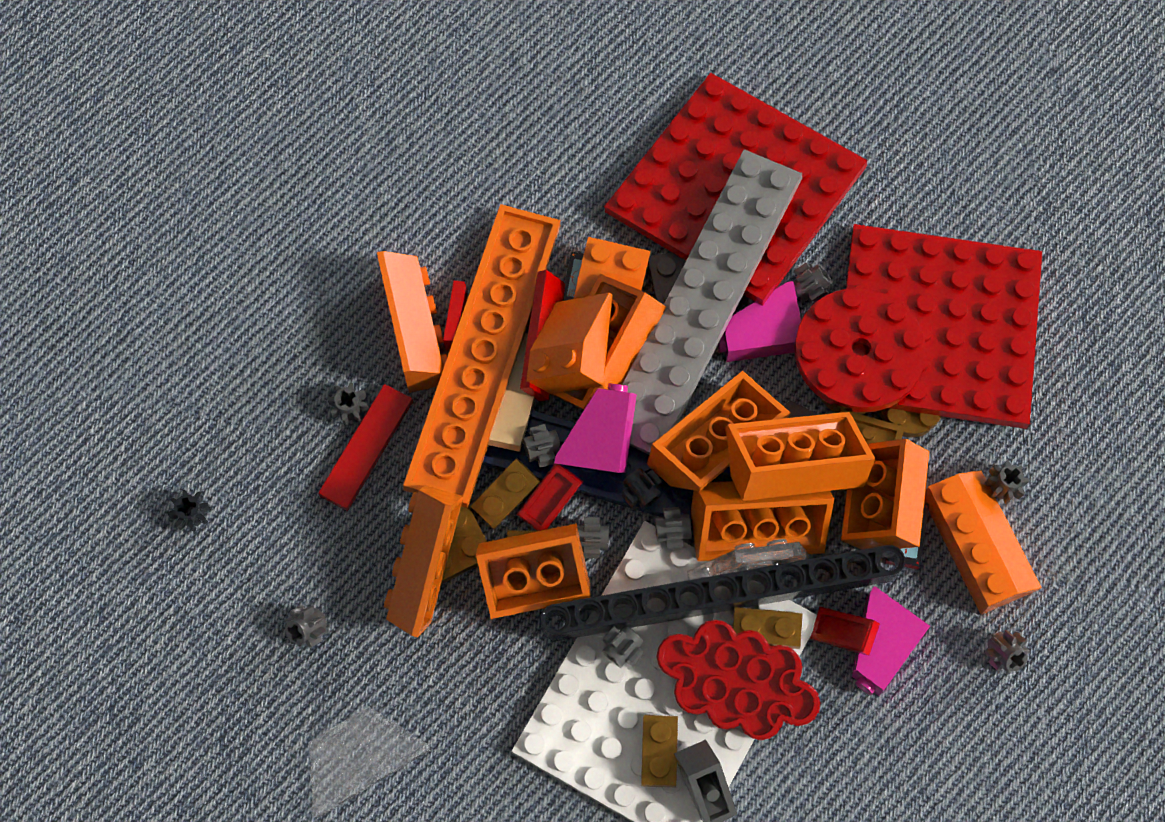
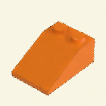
(612, 260)
(572, 345)

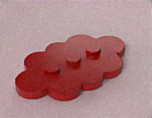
(738, 679)

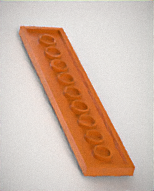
(482, 354)

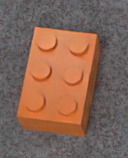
(892, 500)
(533, 571)

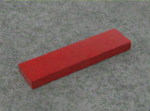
(547, 292)
(365, 447)

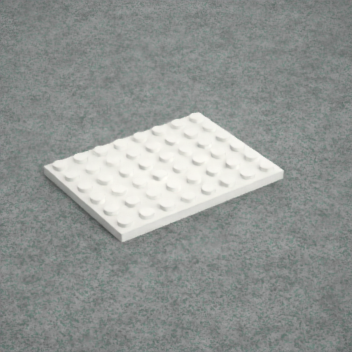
(593, 711)

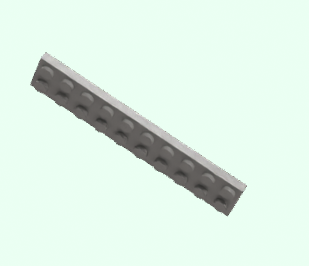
(707, 294)

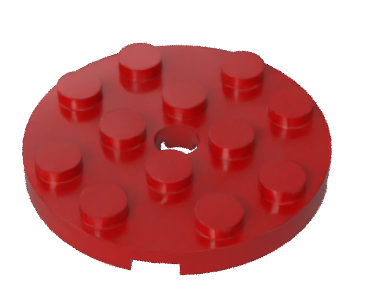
(853, 380)

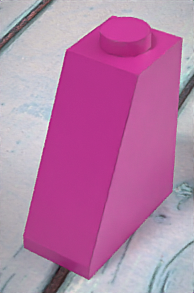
(763, 329)
(602, 432)
(893, 643)

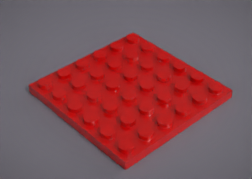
(693, 158)
(975, 316)

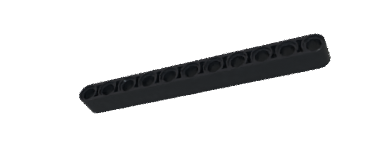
(736, 582)

